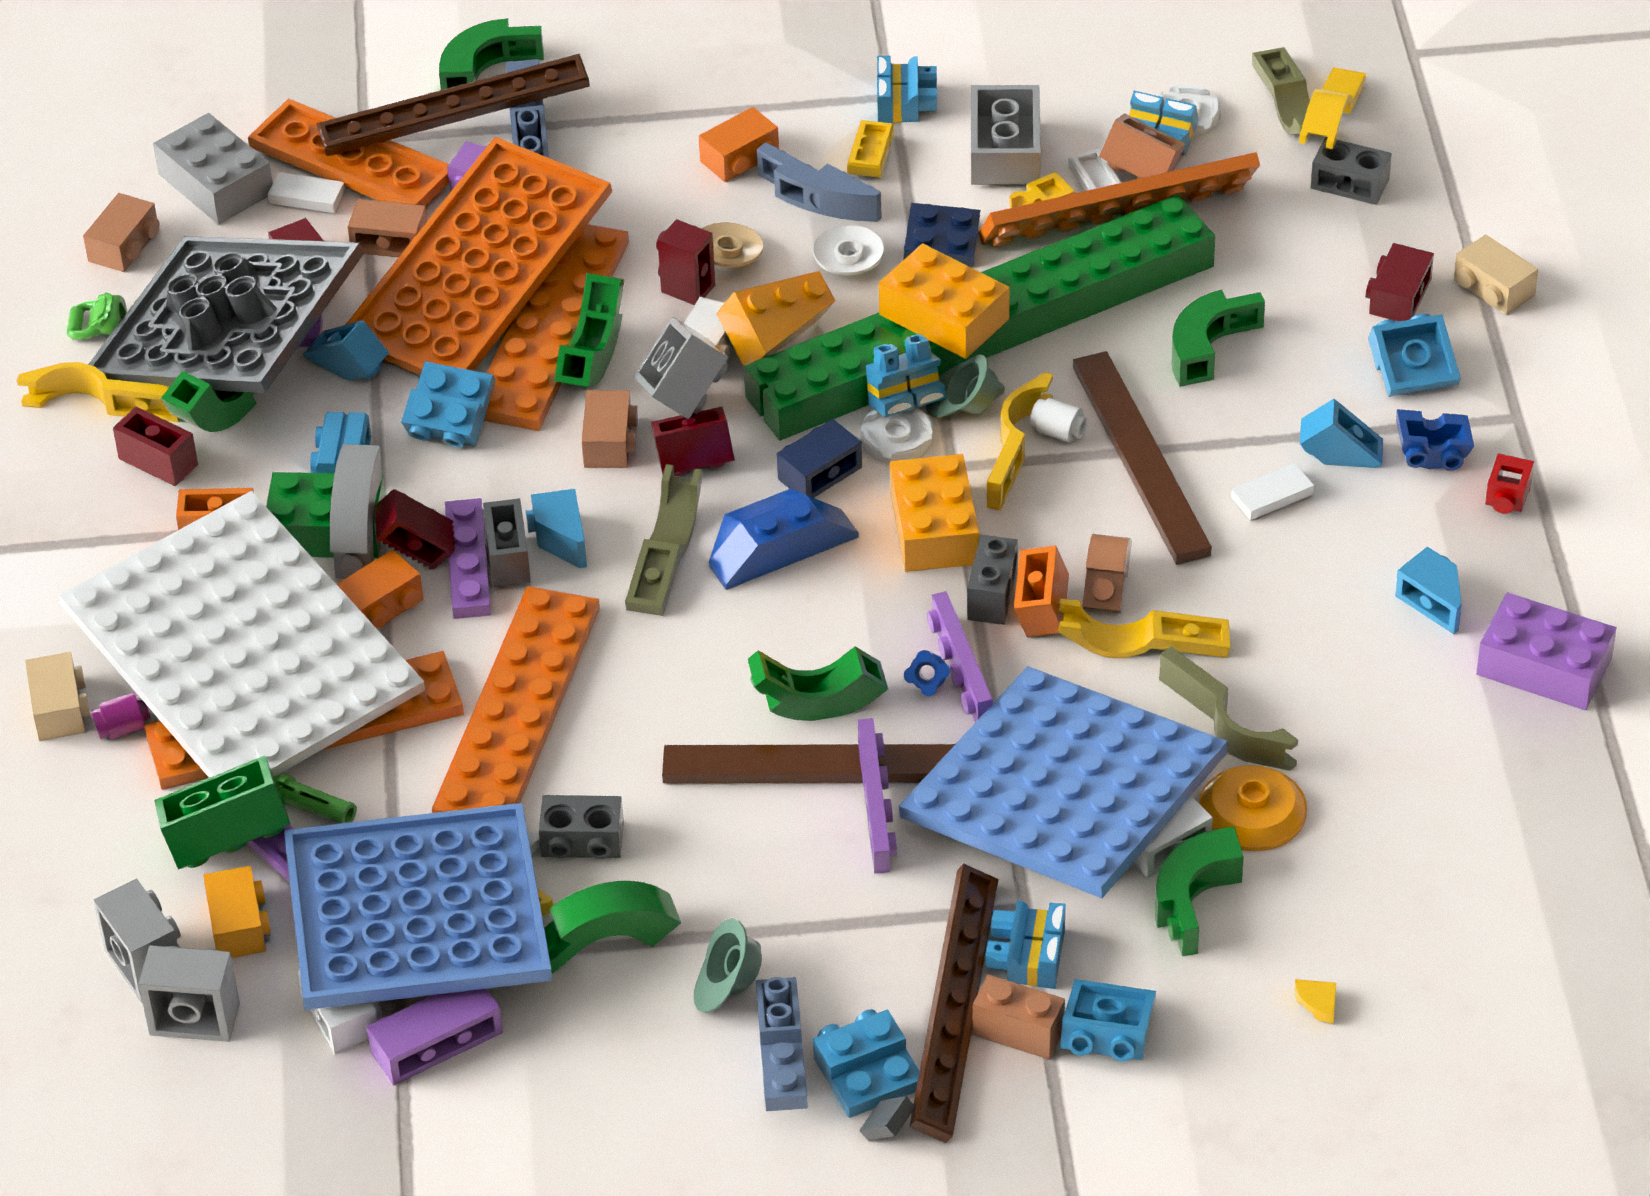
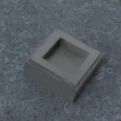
(887, 1118)

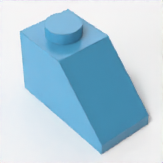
(348, 351)
(1340, 437)
(558, 525)
(1432, 588)

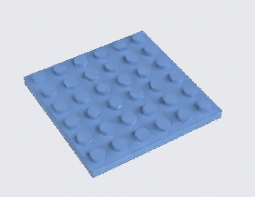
(1064, 781)
(415, 906)

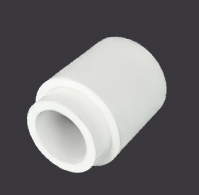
(1058, 419)

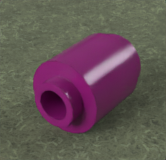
(120, 716)

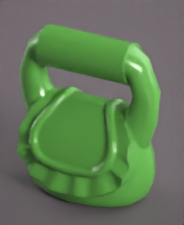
(104, 317)

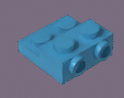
(1414, 354)
(448, 404)
(1107, 1020)
(865, 1061)

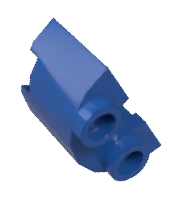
(1434, 442)

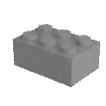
(1005, 134)
(213, 168)
(681, 368)

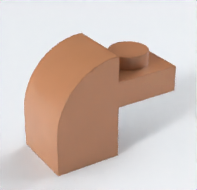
(1106, 572)

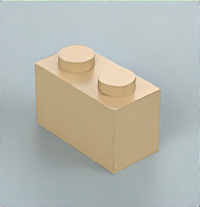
(1495, 274)
(56, 697)

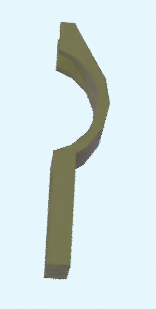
(1286, 86)
(670, 538)
(1212, 698)

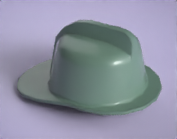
(968, 388)
(729, 966)

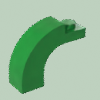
(485, 46)
(1205, 322)
(596, 335)
(204, 407)
(822, 692)
(1190, 869)
(607, 911)

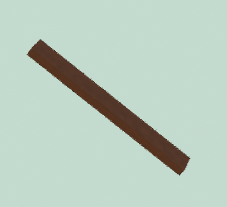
(452, 105)
(1142, 458)
(794, 763)
(952, 1004)

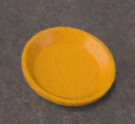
(1258, 803)

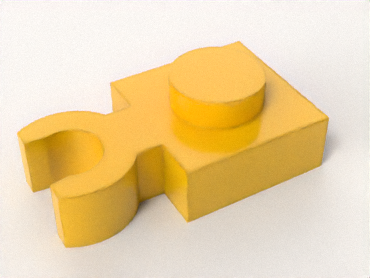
(1041, 189)

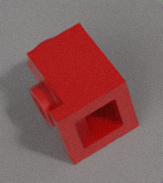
(1508, 493)

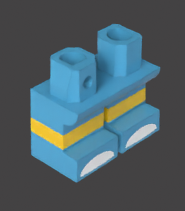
(904, 90)
(1172, 117)
(905, 379)
(1034, 944)

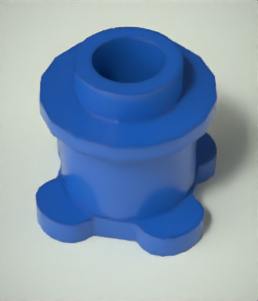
(914, 675)

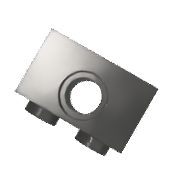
(506, 542)

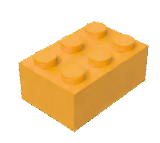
(944, 300)
(934, 512)

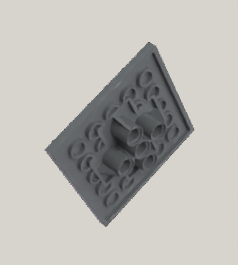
(226, 311)

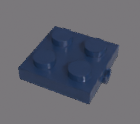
(943, 229)

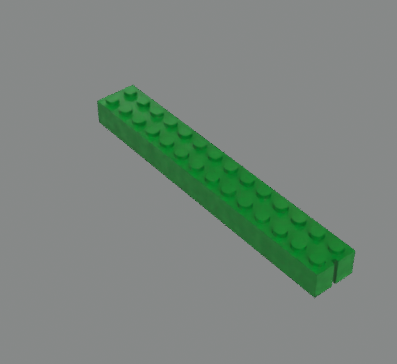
(1047, 292)

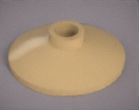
(734, 244)

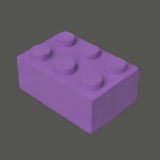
(1546, 651)

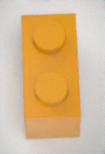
(235, 912)

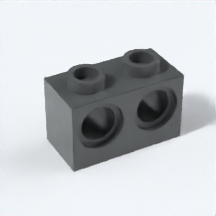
(1351, 171)
(992, 579)
(581, 826)

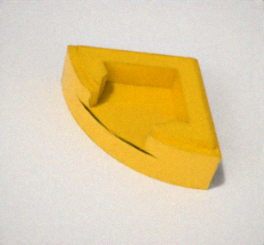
(1317, 998)

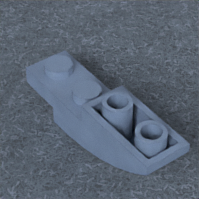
(528, 119)
(818, 191)
(781, 1044)

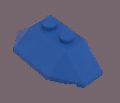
(776, 535)

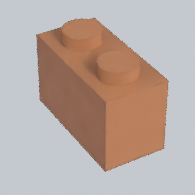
(1140, 148)
(385, 226)
(121, 232)
(607, 429)
(1018, 1016)

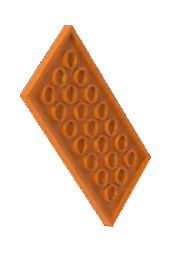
(480, 257)

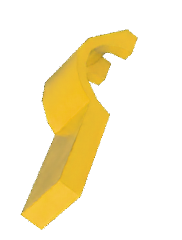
(1330, 103)
(78, 377)
(1010, 460)
(1155, 631)

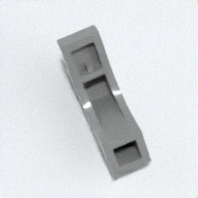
(352, 507)

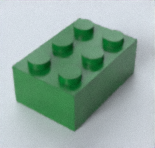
(304, 508)
(222, 813)

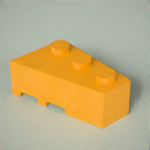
(773, 314)

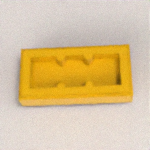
(870, 148)

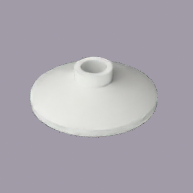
(848, 250)

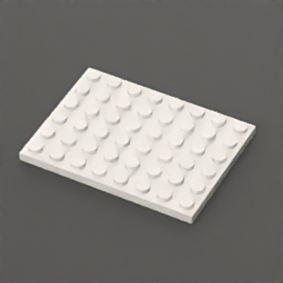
(241, 641)

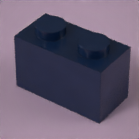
(819, 459)

